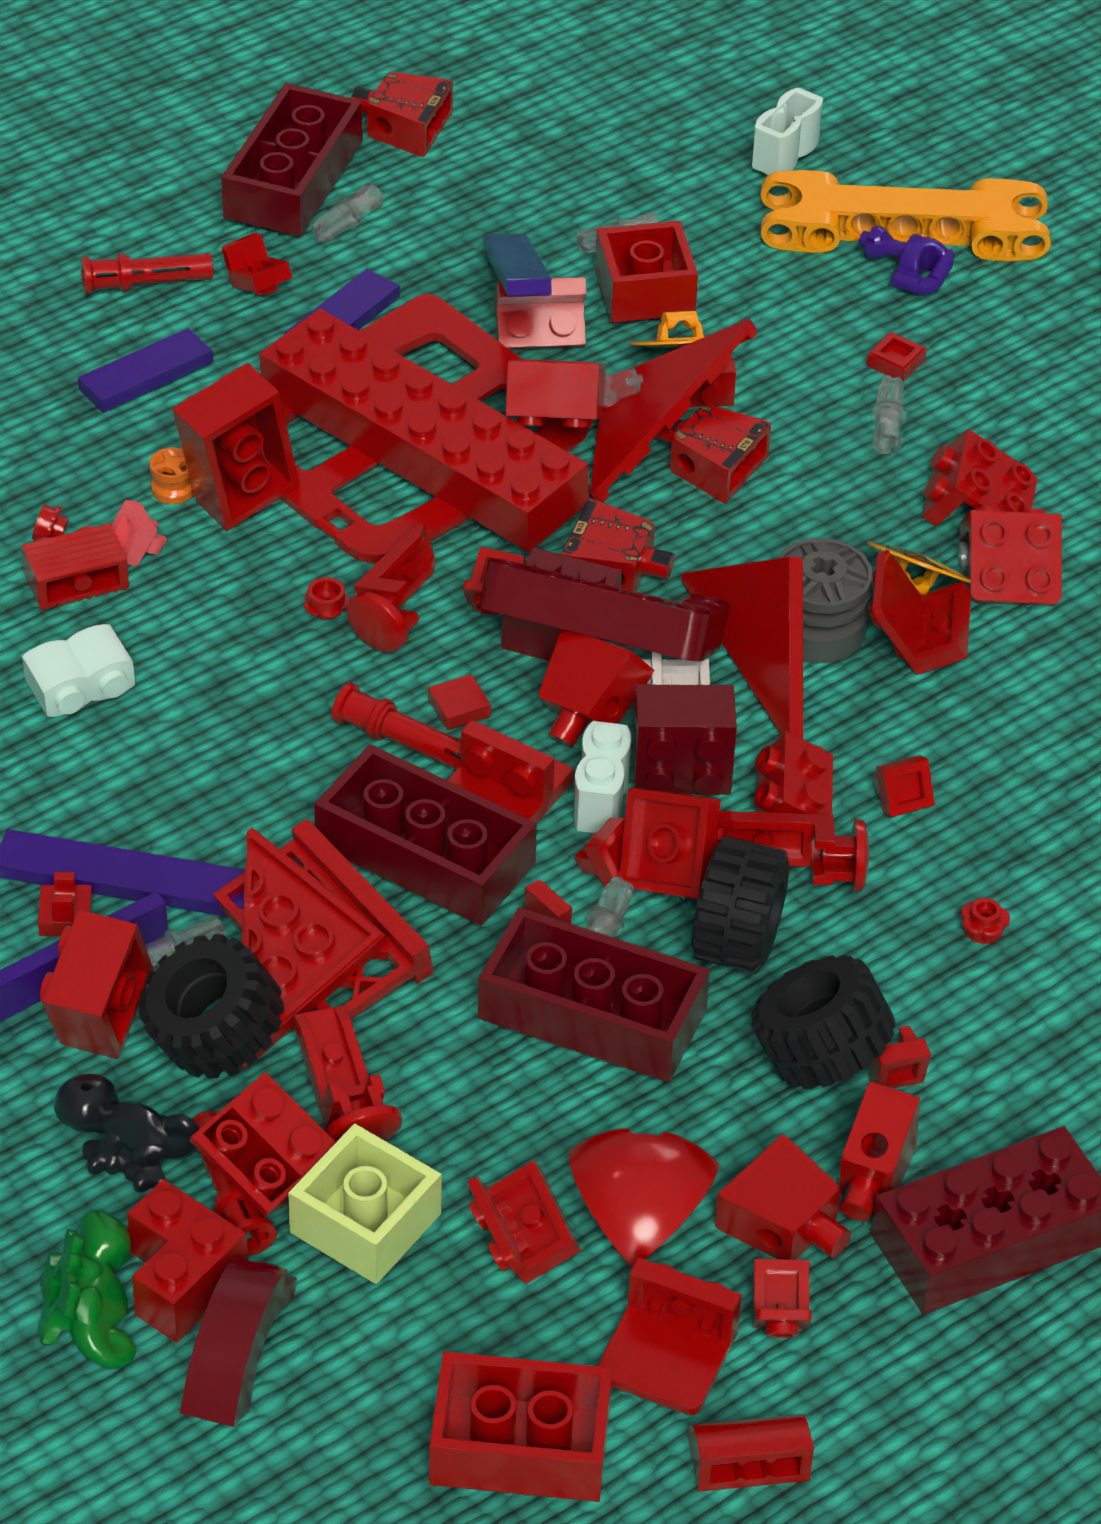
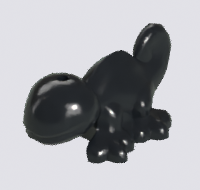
(134, 1134)

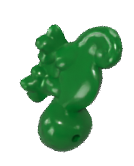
(85, 1292)

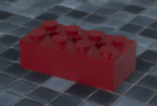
(292, 159)
(426, 834)
(593, 994)
(990, 1219)

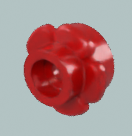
(50, 522)
(326, 598)
(984, 920)

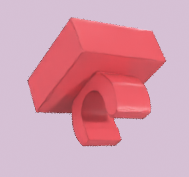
(137, 532)

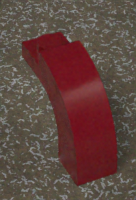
(232, 1339)

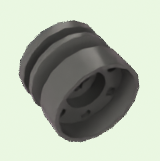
(834, 598)

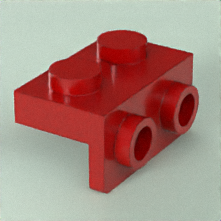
(794, 777)
(524, 1222)

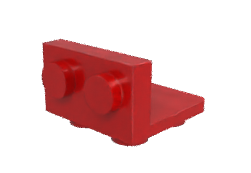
(976, 474)
(1014, 556)
(923, 628)
(672, 1337)

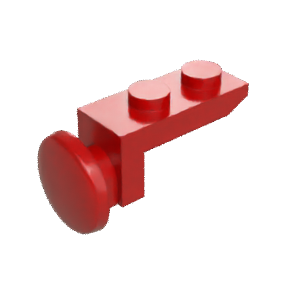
(386, 587)
(808, 843)
(340, 1076)

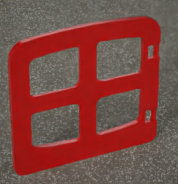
(402, 330)

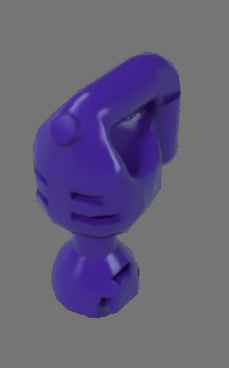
(914, 259)

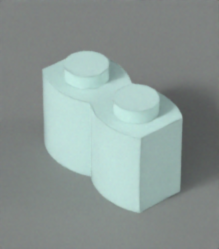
(787, 131)
(78, 670)
(601, 775)

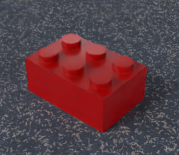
(238, 439)
(520, 1426)

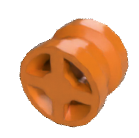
(170, 476)

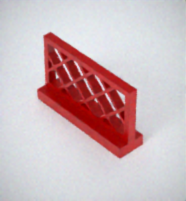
(326, 864)

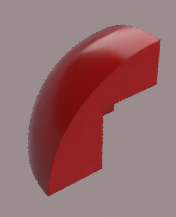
(640, 1186)

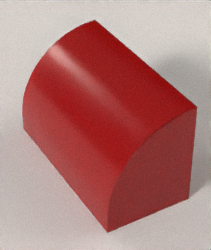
(751, 1452)

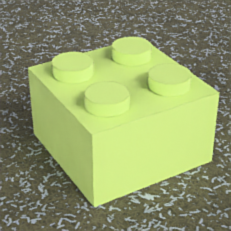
(365, 1203)

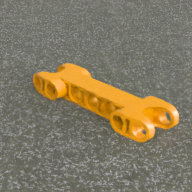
(983, 217)

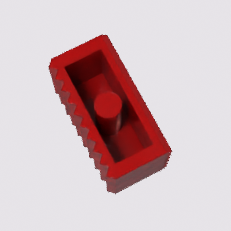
(75, 566)

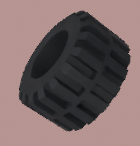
(740, 904)
(823, 1021)
(233, 1027)

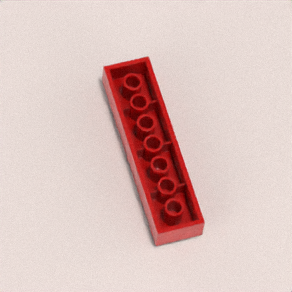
(426, 429)

